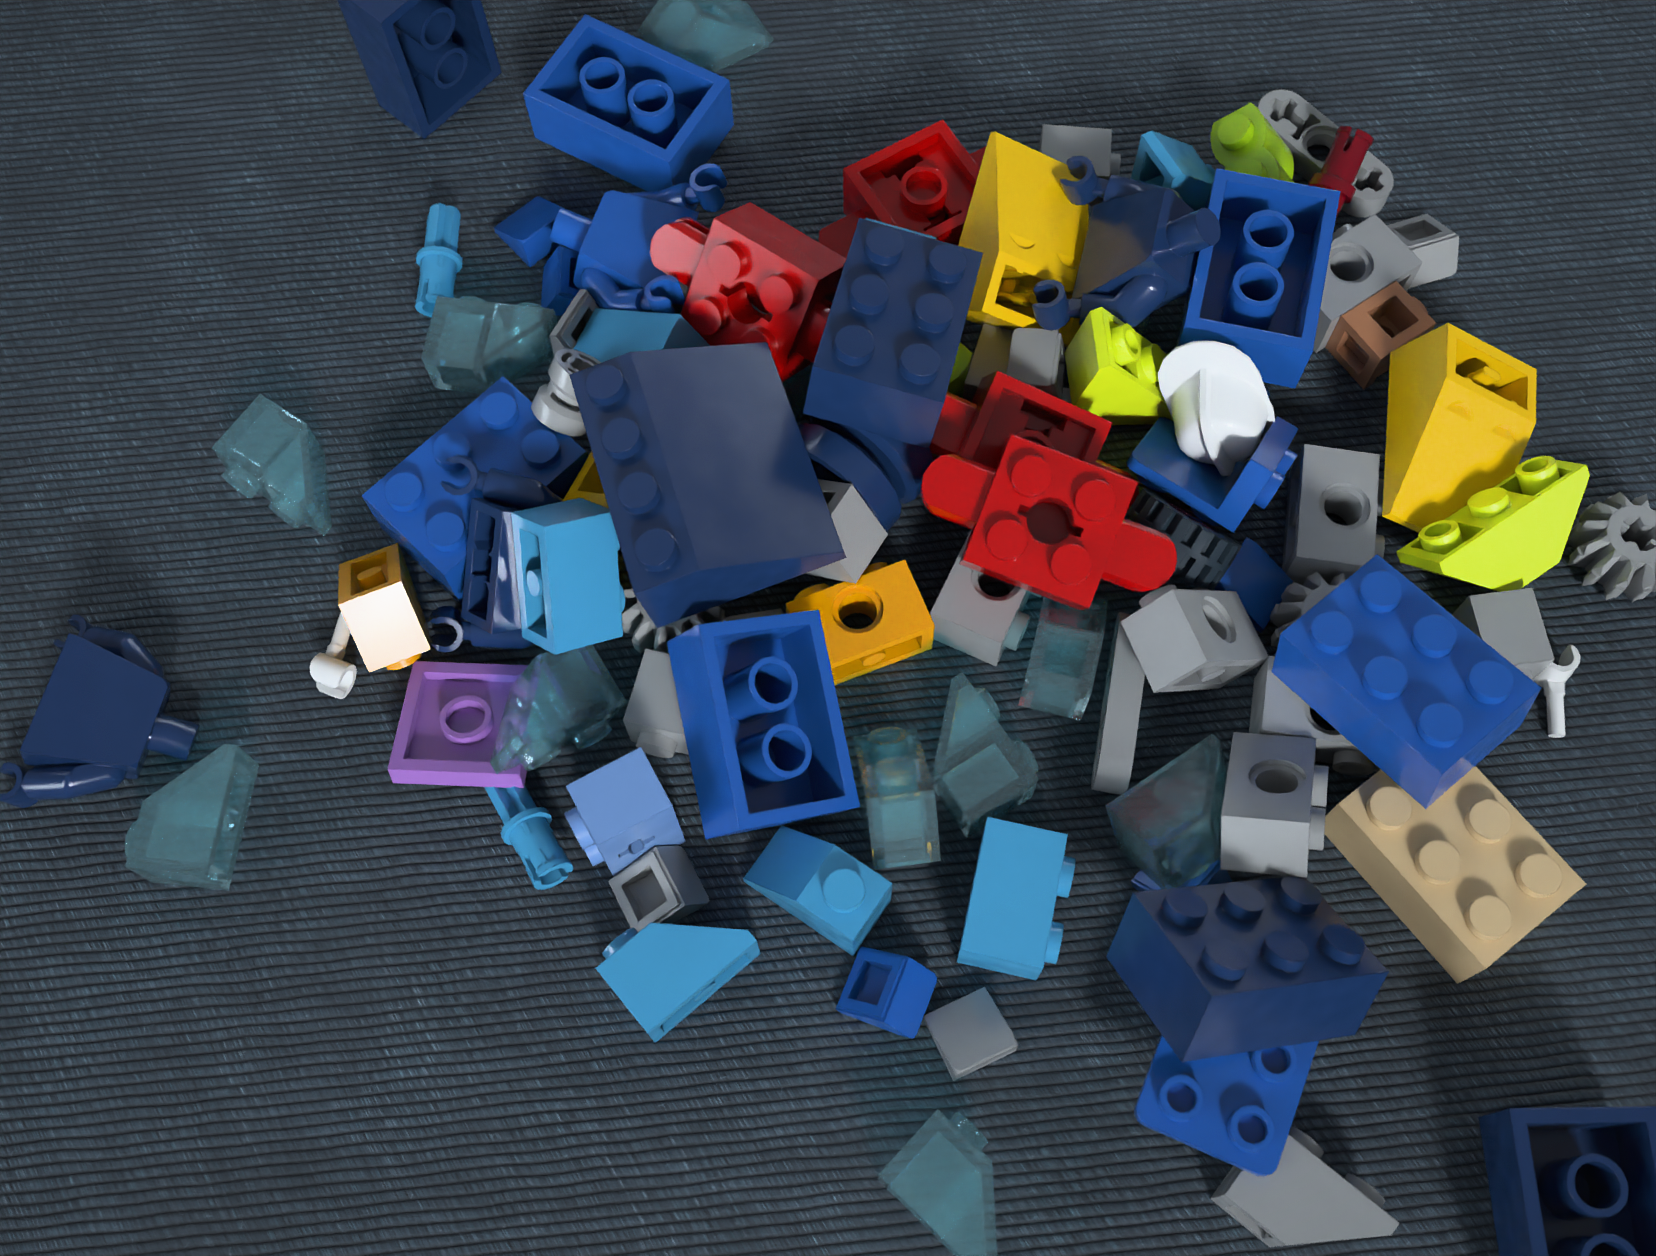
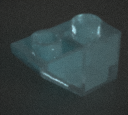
(481, 341)
(281, 460)
(1064, 658)
(553, 705)
(976, 763)
(897, 798)

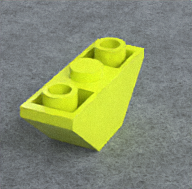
(1115, 371)
(1505, 531)

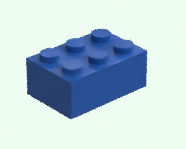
(629, 106)
(1265, 272)
(494, 432)
(1403, 680)
(762, 722)

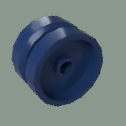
(877, 466)

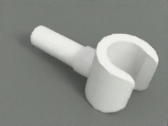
(329, 670)
(1553, 681)

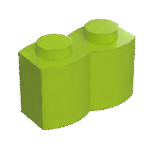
(1251, 145)

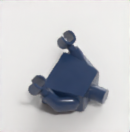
(1135, 249)
(490, 571)
(97, 719)

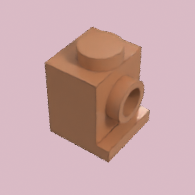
(1375, 329)

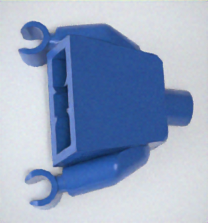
(616, 243)

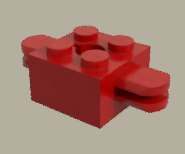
(907, 185)
(748, 263)
(1013, 407)
(1048, 523)

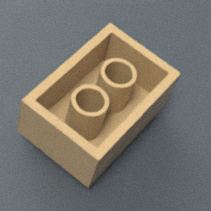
(1457, 874)

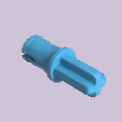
(438, 257)
(531, 836)

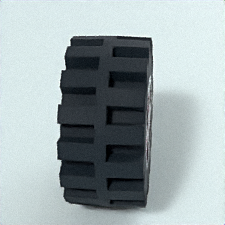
(1201, 548)

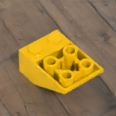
(1024, 234)
(1452, 423)

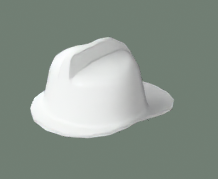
(1215, 402)

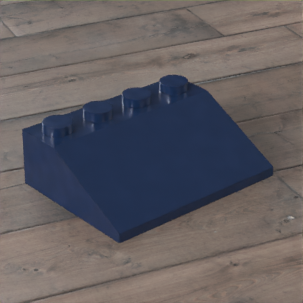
(704, 475)

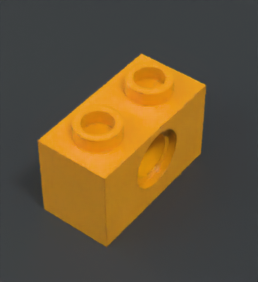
(893, 603)

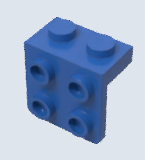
(1214, 497)
(1227, 1104)

